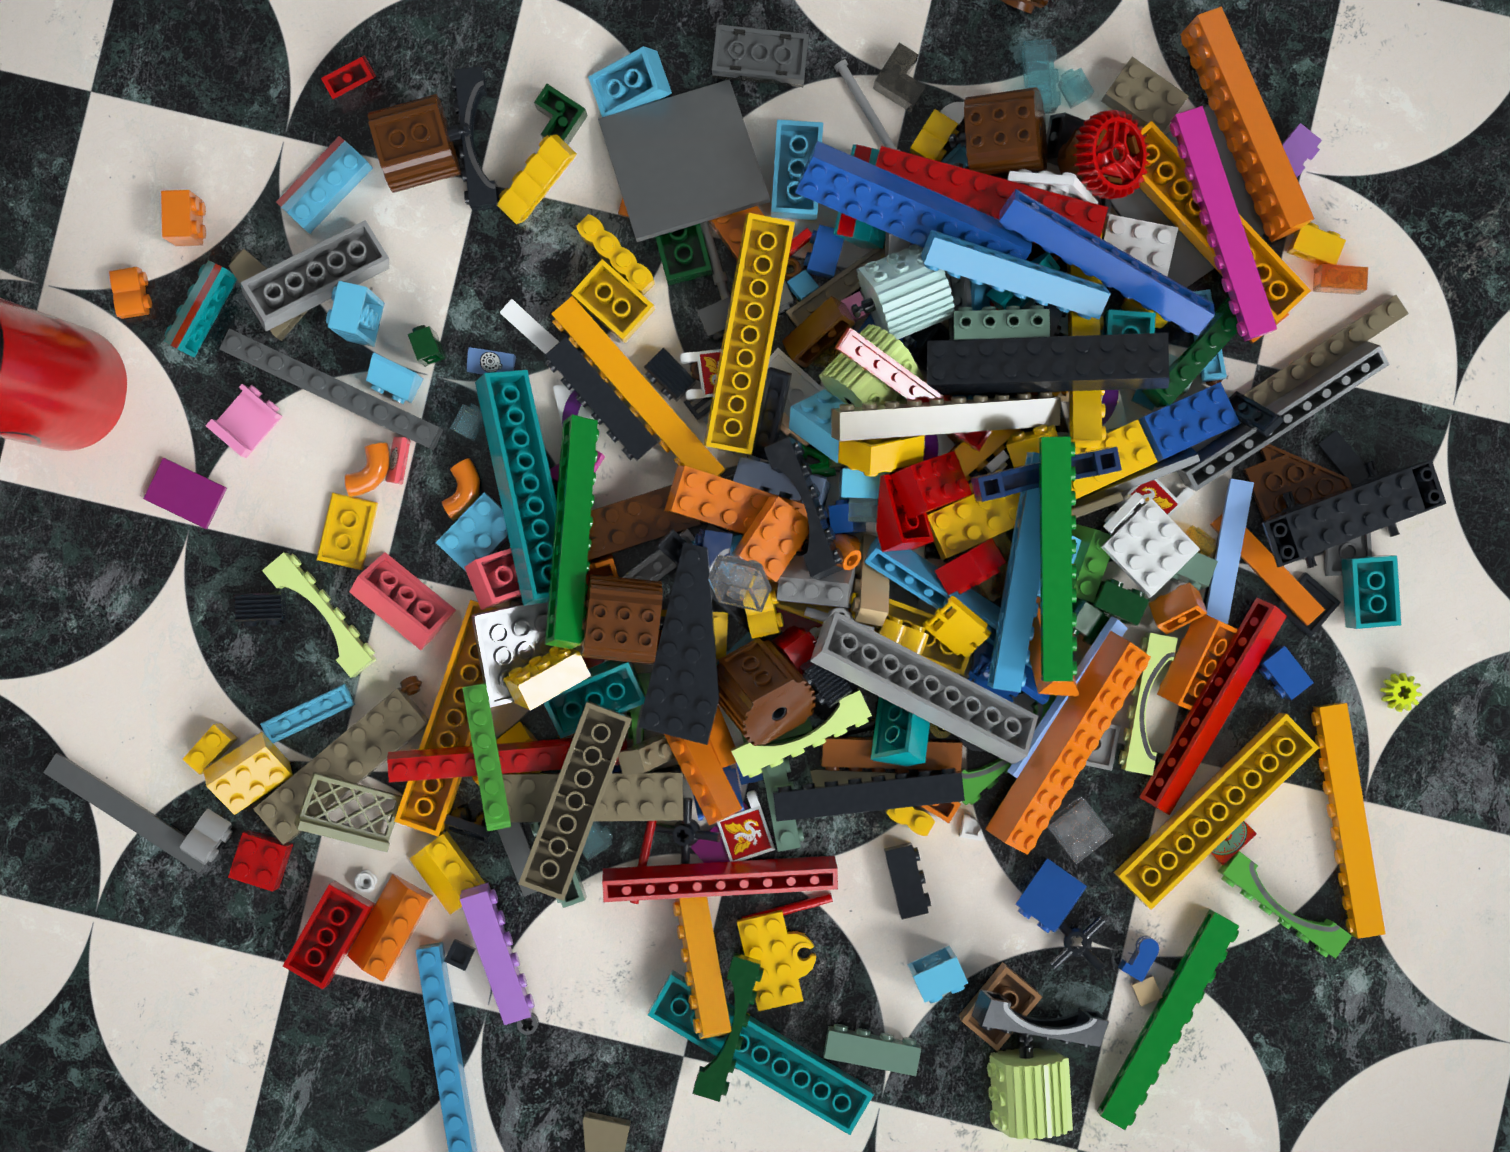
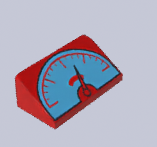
(1233, 843)

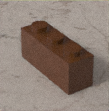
(818, 332)

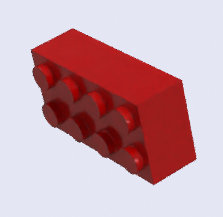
(328, 934)

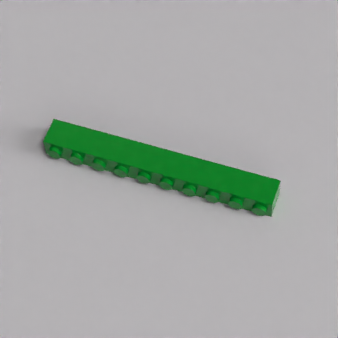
(571, 532)
(1056, 558)
(1168, 1019)

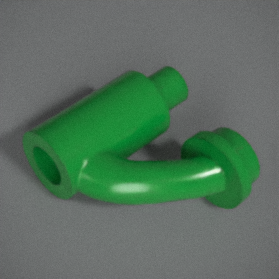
(819, 468)

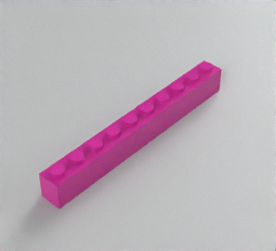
(1222, 223)

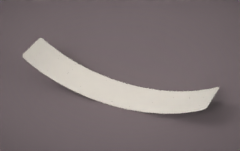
(528, 326)

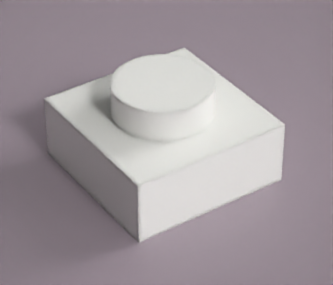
(997, 463)

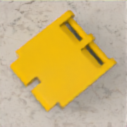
(958, 628)

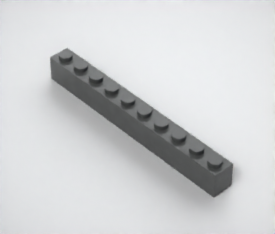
(331, 389)
(1292, 407)

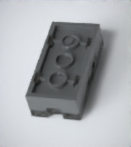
(760, 55)

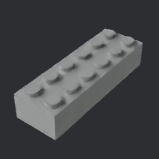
(313, 273)

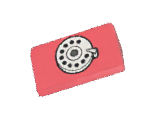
(398, 460)

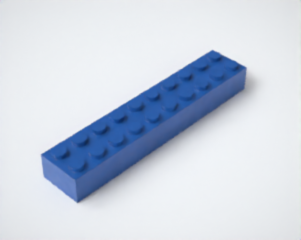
(899, 204)

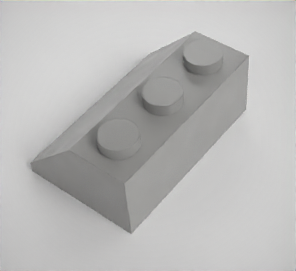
(798, 586)

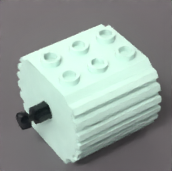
(904, 293)

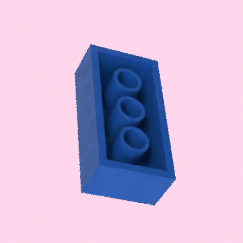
(1189, 421)

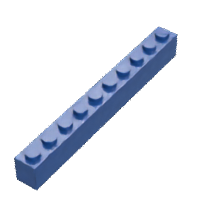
(1106, 263)

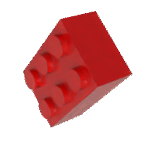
(931, 484)

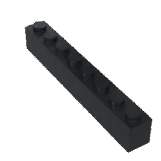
(868, 795)

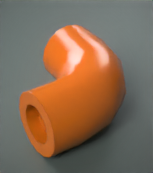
(373, 472)
(467, 489)
(849, 547)

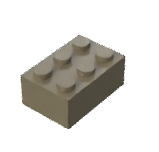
(1144, 95)

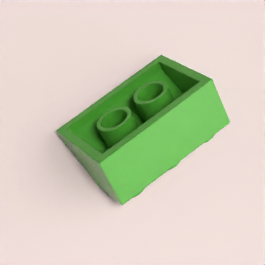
(1090, 562)

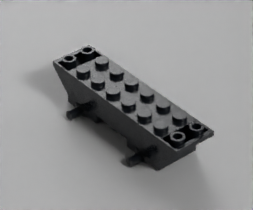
(1352, 512)

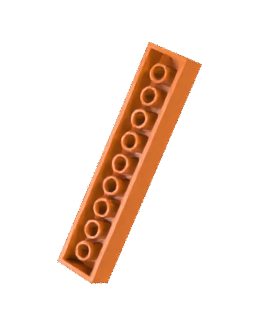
(1246, 124)
(1068, 743)

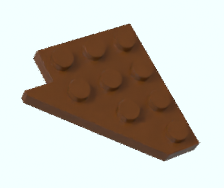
(1286, 473)

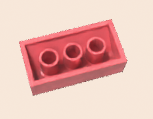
(402, 600)

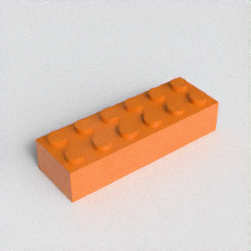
(718, 500)

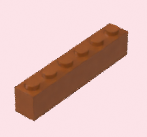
(856, 754)

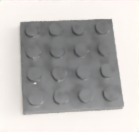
(507, 641)

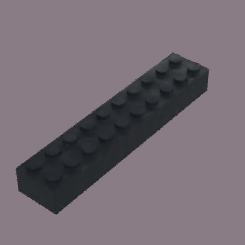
(1049, 364)

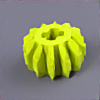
(1394, 687)

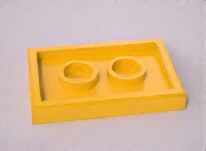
(347, 531)

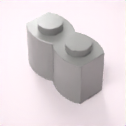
(206, 837)

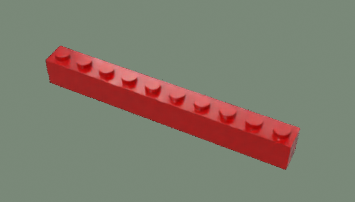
(1213, 706)
(460, 761)
(719, 879)

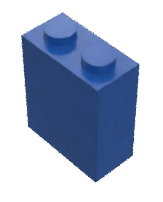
(1050, 896)

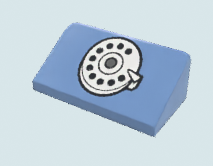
(487, 361)

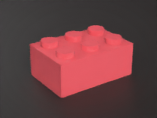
(494, 579)

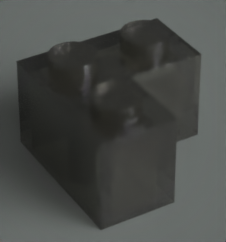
(895, 79)

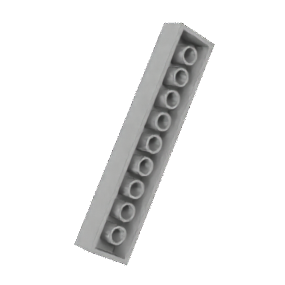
(924, 688)

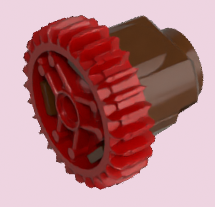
(1106, 154)

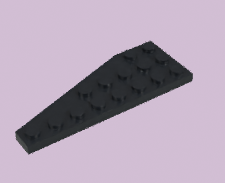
(685, 673)

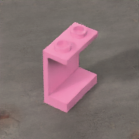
(246, 421)

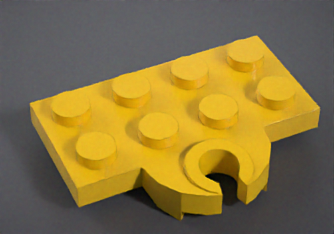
(767, 940)

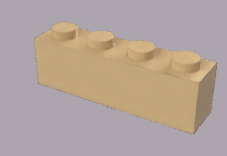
(871, 589)

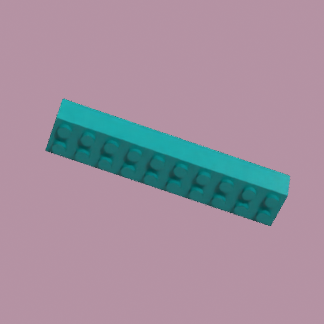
(521, 477)
(772, 1060)

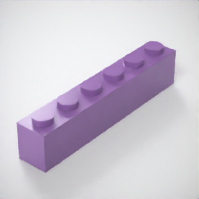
(496, 953)

